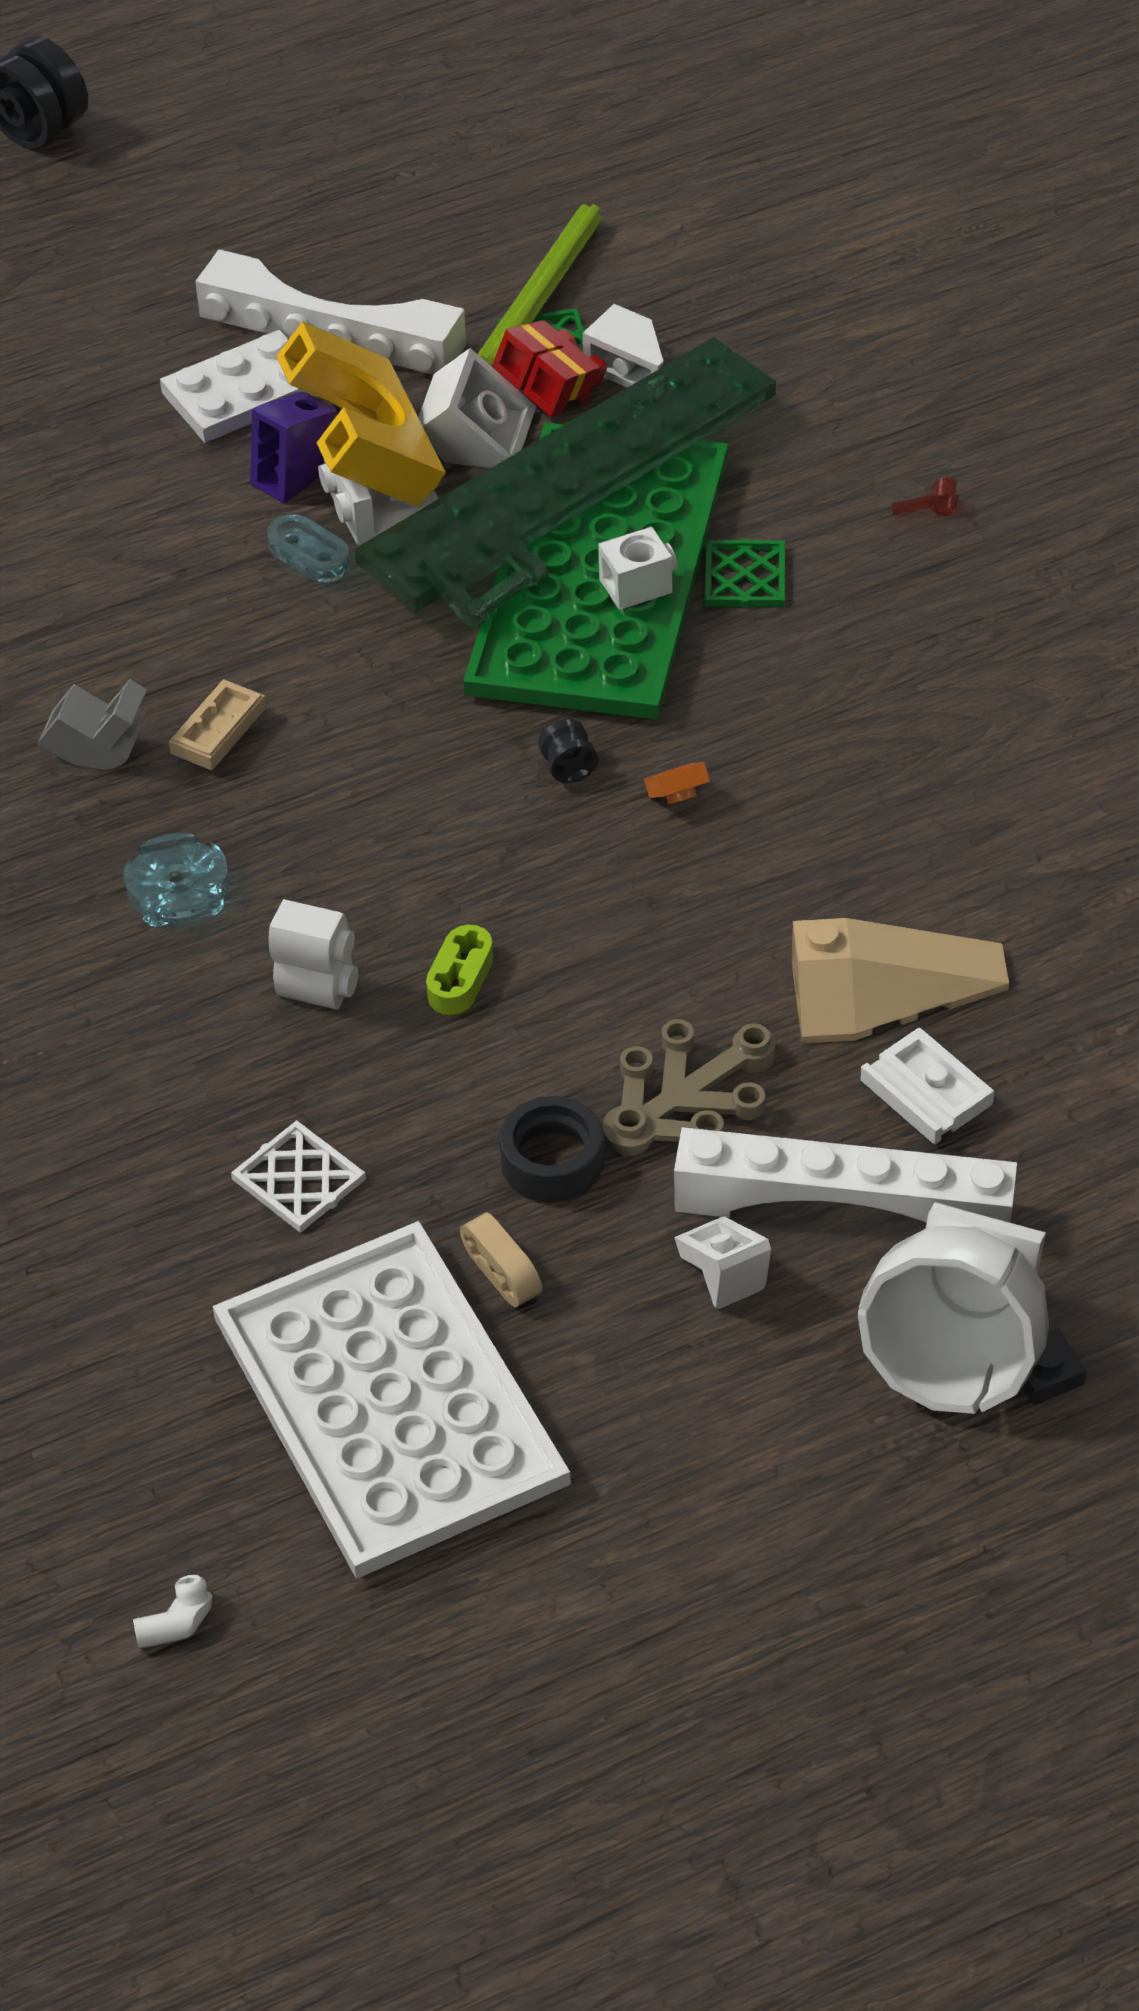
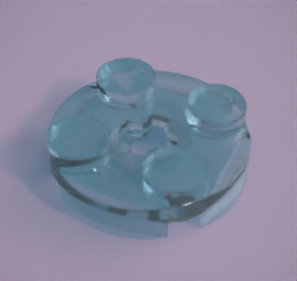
(182, 901)

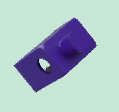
(285, 443)

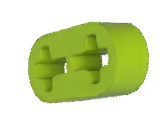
(450, 966)

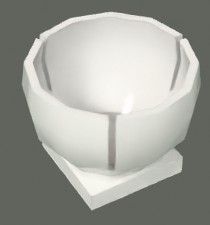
(957, 1311)

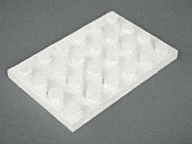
(390, 1398)

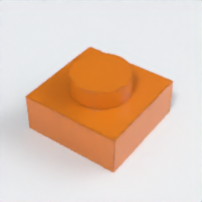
(677, 783)

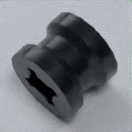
(568, 751)

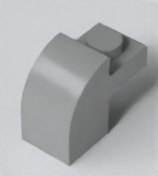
(94, 732)

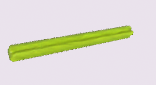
(545, 277)

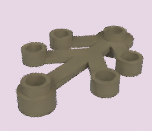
(750, 1051)

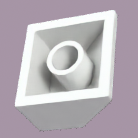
(474, 413)

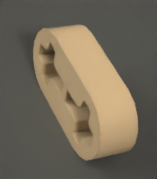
(501, 1259)

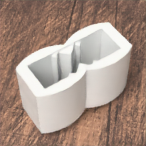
(312, 954)

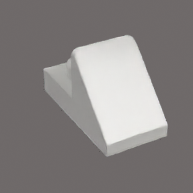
(730, 1257)

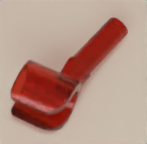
(941, 501)

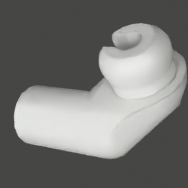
(182, 1617)

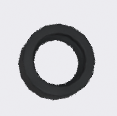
(544, 1116)

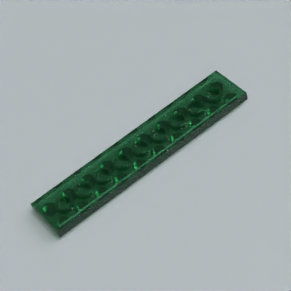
(576, 463)

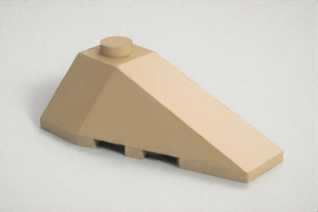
(873, 973)

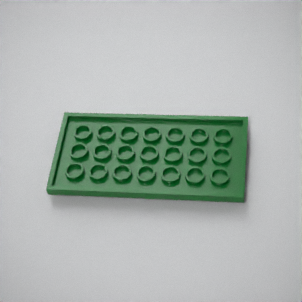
(566, 635)

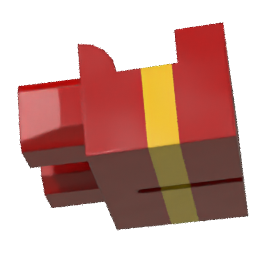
(547, 366)

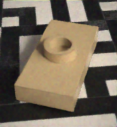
(217, 724)

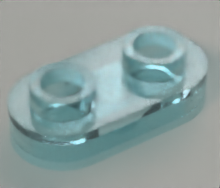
(308, 548)

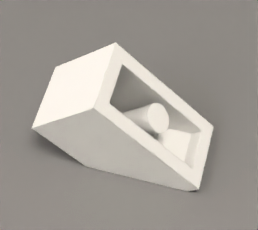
(625, 344)

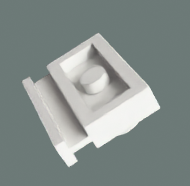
(927, 1085)

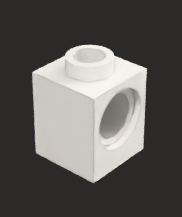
(636, 567)

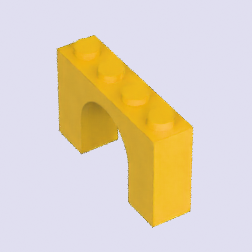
(377, 431)

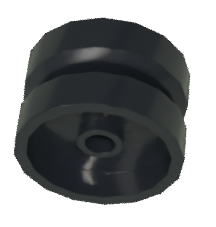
(39, 92)

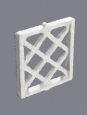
(273, 1201)

